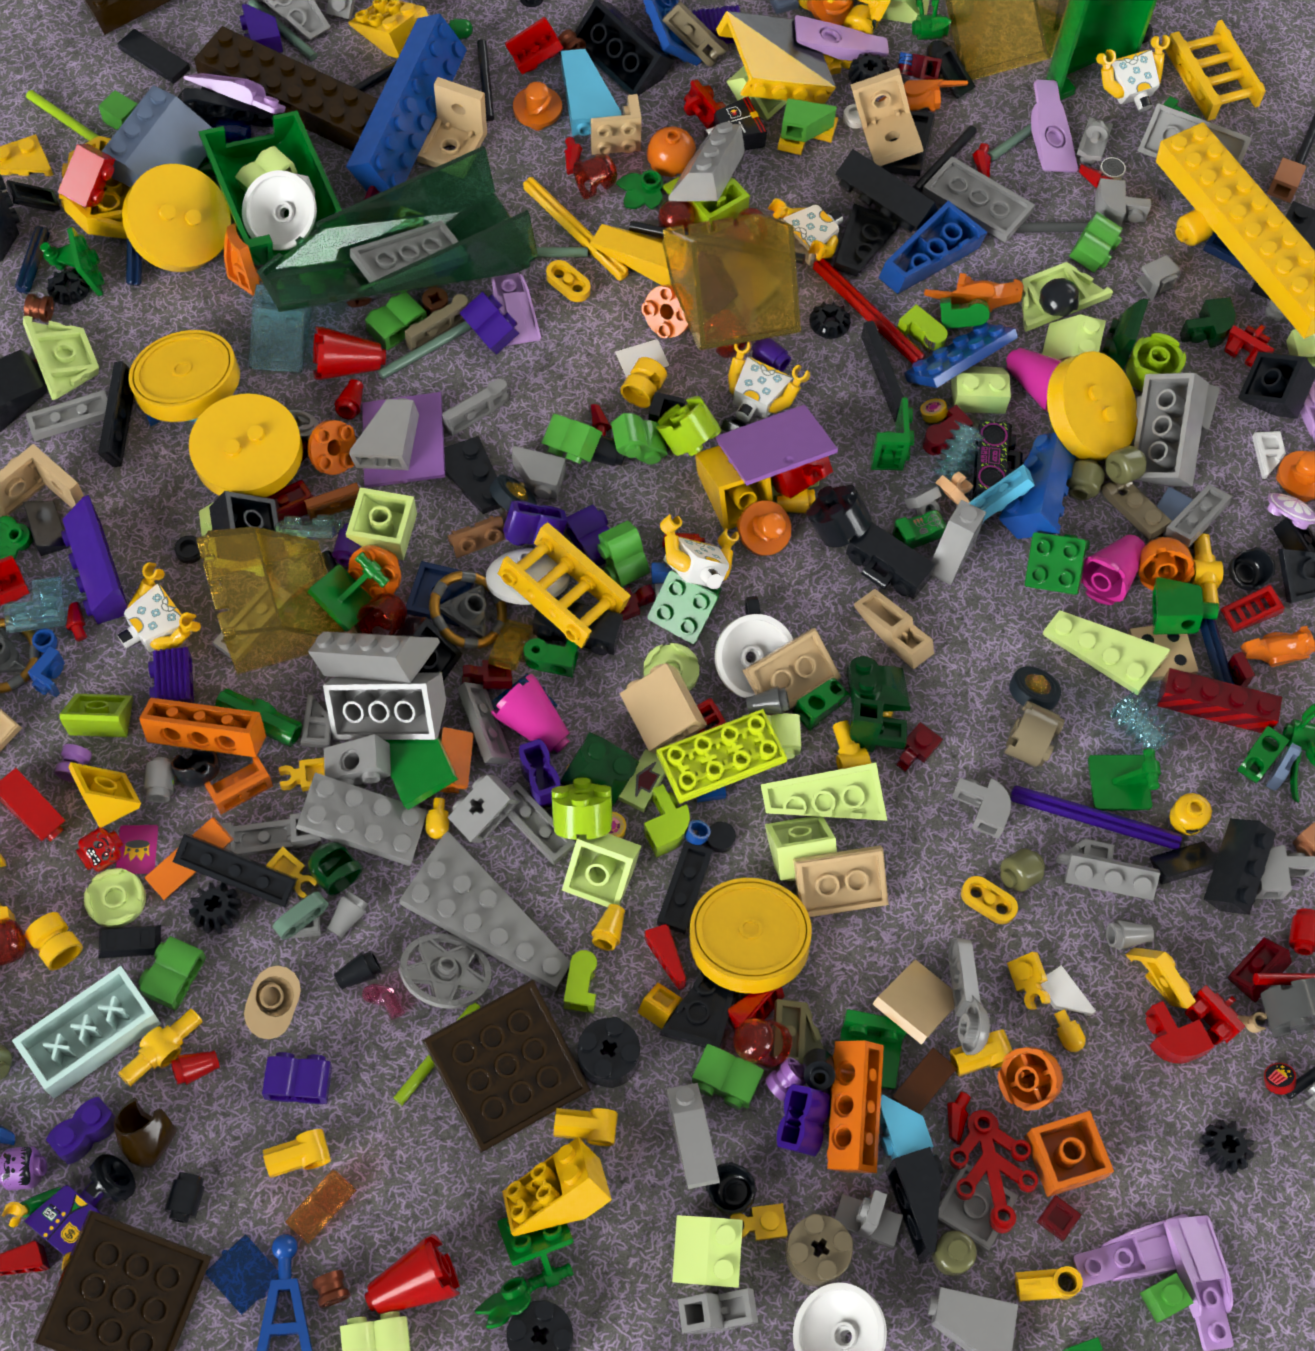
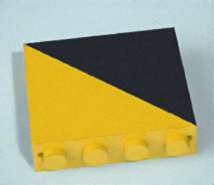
(775, 60)

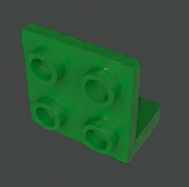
(893, 448)
(879, 1030)

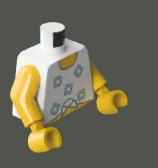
(1134, 75)
(813, 229)
(761, 388)
(696, 560)
(155, 617)

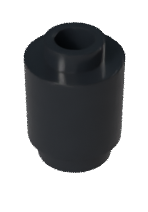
(607, 453)
(818, 1069)
(184, 1197)

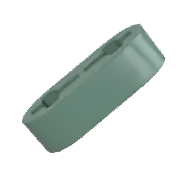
(300, 915)

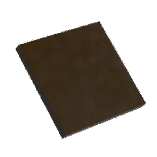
(506, 1065)
(122, 1291)

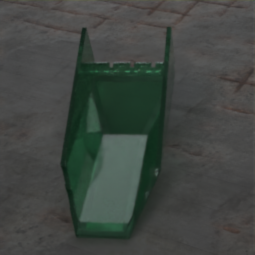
(455, 192)

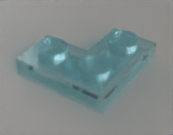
(321, 527)
(43, 612)

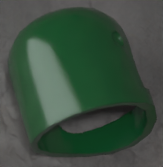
(334, 867)

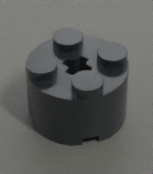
(839, 515)
(611, 1035)
(543, 1317)

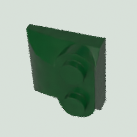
(1125, 333)
(878, 683)
(602, 764)

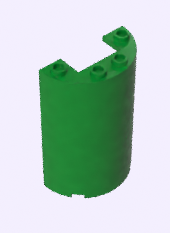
(1092, 29)
(294, 142)

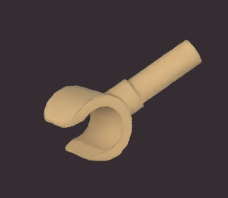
(1249, 1021)

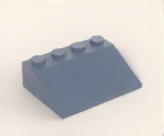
(156, 134)

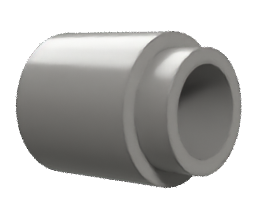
(159, 780)

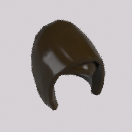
(143, 1136)

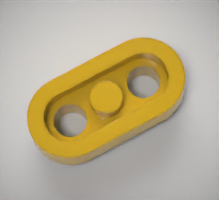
(571, 281)
(990, 898)

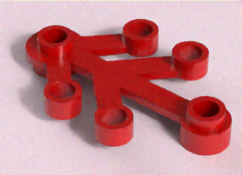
(992, 1164)

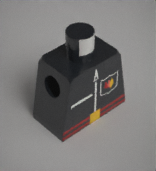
(743, 113)

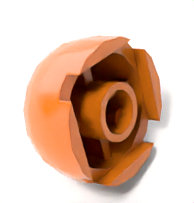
(670, 151)
(1165, 559)
(1030, 1078)

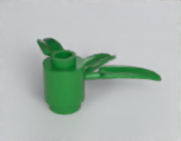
(931, 25)
(1302, 734)

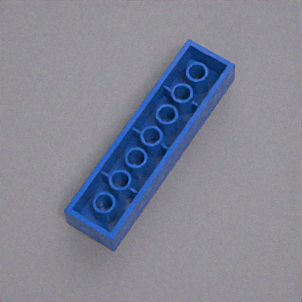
(406, 105)

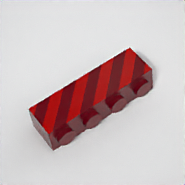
(1219, 701)

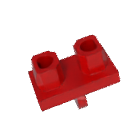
(701, 103)
(1250, 340)
(1217, 1014)

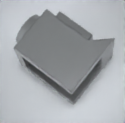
(1159, 276)

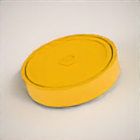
(176, 217)
(183, 375)
(1091, 405)
(246, 446)
(750, 935)

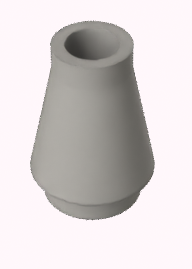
(347, 913)
(1128, 934)

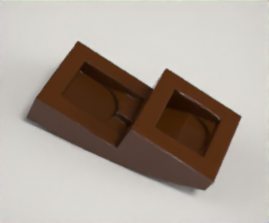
(924, 1081)

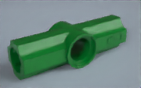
(275, 724)

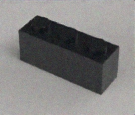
(604, 632)
(1240, 866)

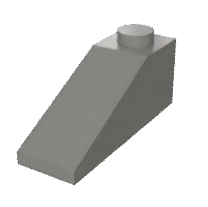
(692, 1135)

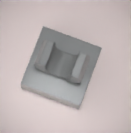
(922, 499)

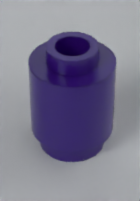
(771, 354)
(344, 547)

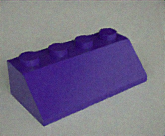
(94, 562)

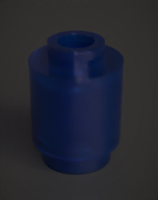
(234, 129)

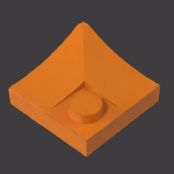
(239, 262)

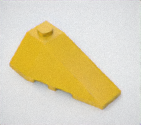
(634, 250)

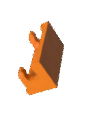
(459, 750)
(239, 786)

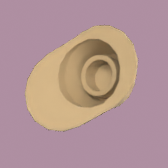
(272, 1002)

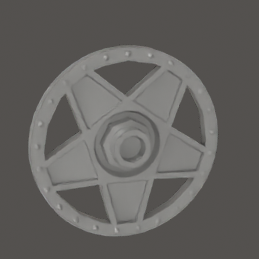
(445, 971)

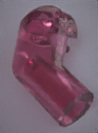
(384, 996)

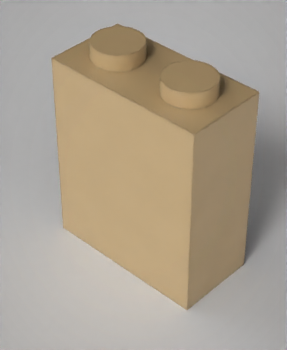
(662, 707)

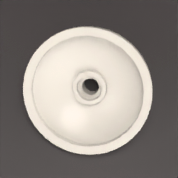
(269, 199)
(536, 571)
(746, 634)
(833, 1313)

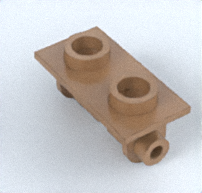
(478, 537)

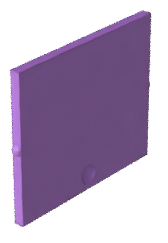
(776, 444)
(428, 448)

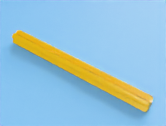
(573, 226)

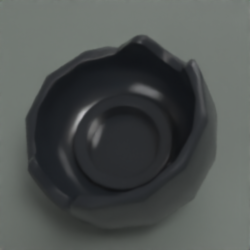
(1059, 297)
(1251, 569)
(197, 769)
(735, 1190)

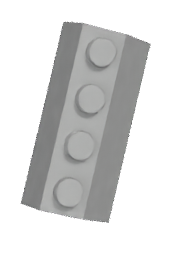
(711, 165)
(1171, 427)
(371, 655)
(386, 707)

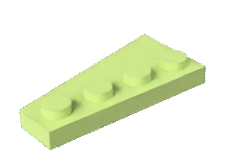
(1111, 652)
(836, 794)

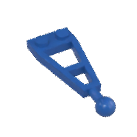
(284, 1248)

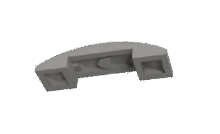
(268, 836)

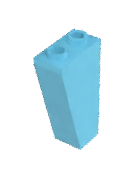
(585, 91)

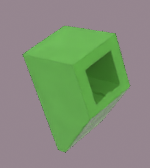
(806, 119)

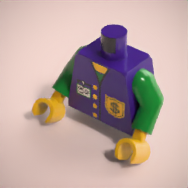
(56, 1214)

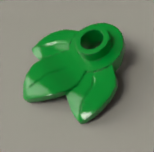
(639, 190)
(9, 542)
(510, 1301)

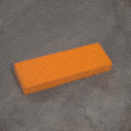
(170, 876)

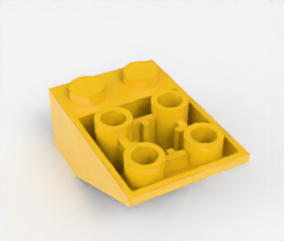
(388, 24)
(557, 1190)

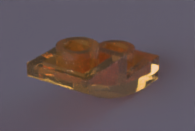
(320, 1206)

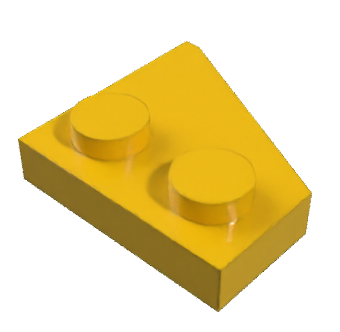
(24, 157)
(1164, 976)

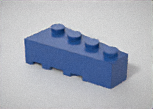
(934, 246)
(1042, 505)

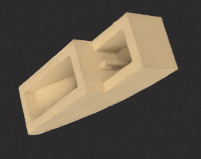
(895, 628)

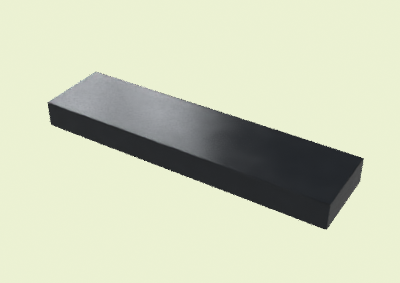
(882, 367)
(116, 416)
(235, 870)

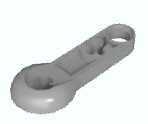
(974, 1020)

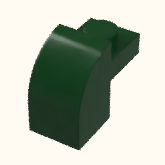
(1213, 325)
(872, 729)

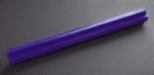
(1096, 817)

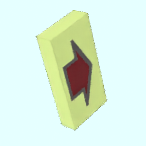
(640, 786)

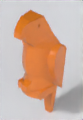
(927, 93)
(993, 293)
(1281, 647)

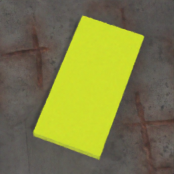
(721, 756)

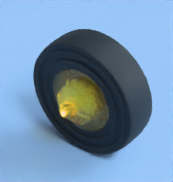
(507, 489)
(1035, 686)

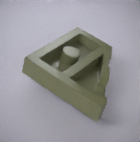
(798, 1020)

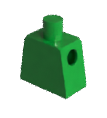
(1179, 607)

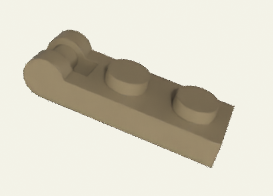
(694, 34)
(436, 323)
(1137, 509)

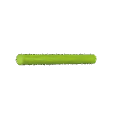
(60, 115)
(423, 1069)

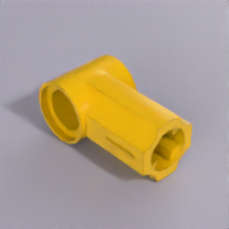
(991, 1055)
(594, 1126)
(306, 1152)
(1044, 1284)

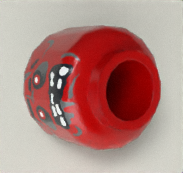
(99, 849)

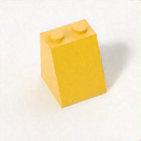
(726, 488)

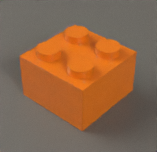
(1069, 1153)

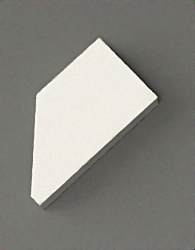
(1269, 450)
(1065, 993)

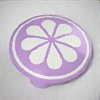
(1291, 507)

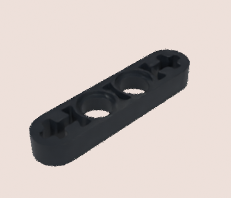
(206, 103)

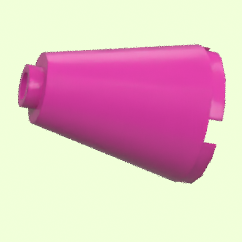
(1032, 372)
(1112, 570)
(532, 715)

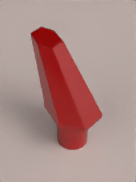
(572, 154)
(982, 159)
(1092, 174)
(599, 419)
(76, 621)
(957, 1116)

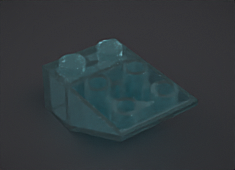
(277, 337)

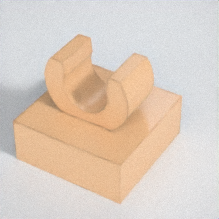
(954, 489)

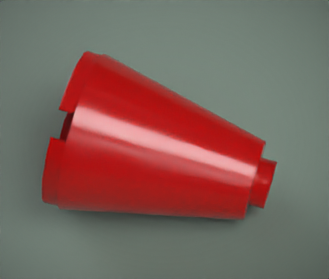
(344, 354)
(414, 1279)

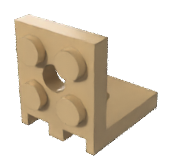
(886, 118)
(455, 125)
(28, 475)

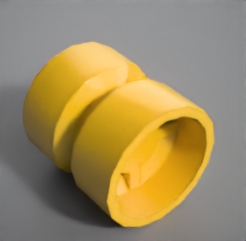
(643, 382)
(53, 940)

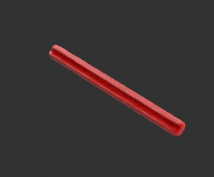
(868, 310)

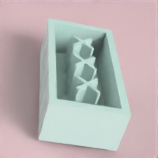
(86, 1032)

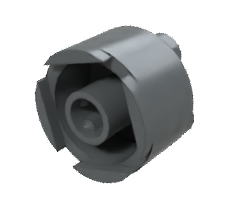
(1290, 1008)

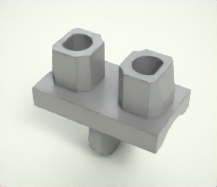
(1094, 141)

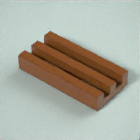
(332, 501)

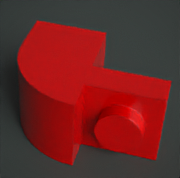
(1175, 1043)

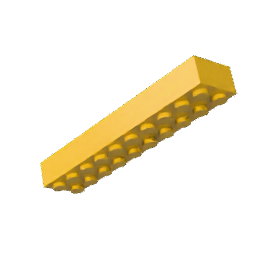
(1244, 221)

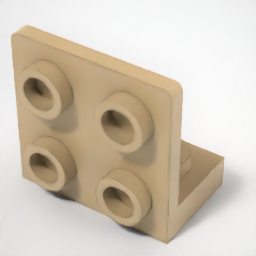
(618, 132)

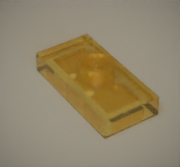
(510, 644)

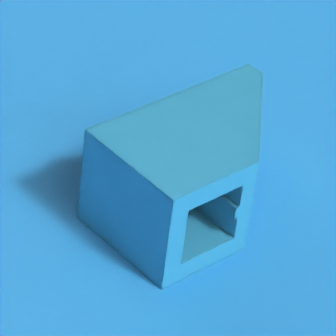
(902, 1129)

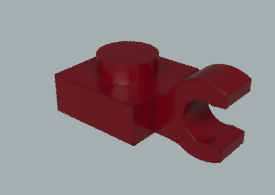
(641, 597)
(491, 676)
(920, 745)

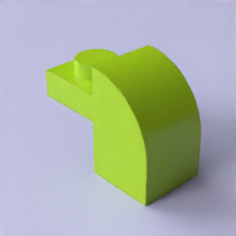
(669, 829)

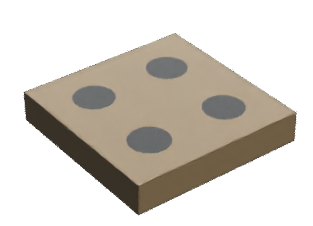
(1180, 655)

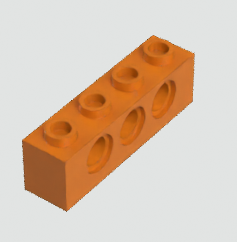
(203, 727)
(855, 1107)

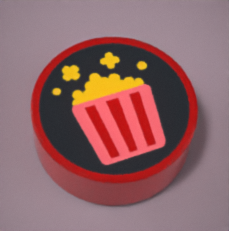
(1280, 1078)

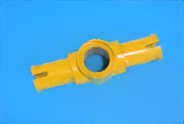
(1207, 571)
(850, 752)
(160, 1047)

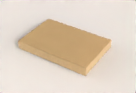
(797, 665)
(841, 881)
(916, 1001)

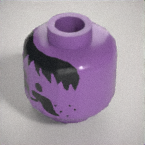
(21, 1168)

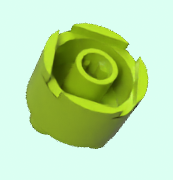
(1154, 356)
(688, 427)
(582, 809)

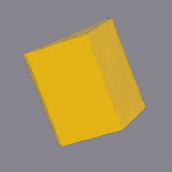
(105, 792)

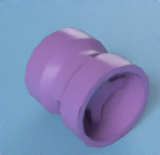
(74, 754)
(789, 1073)

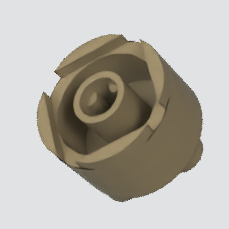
(1032, 735)
(837, 1246)

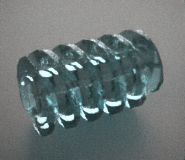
(959, 450)
(1140, 724)

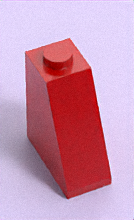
(30, 806)

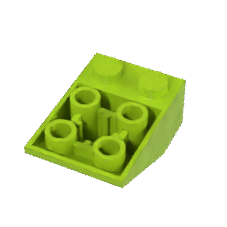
(729, 205)

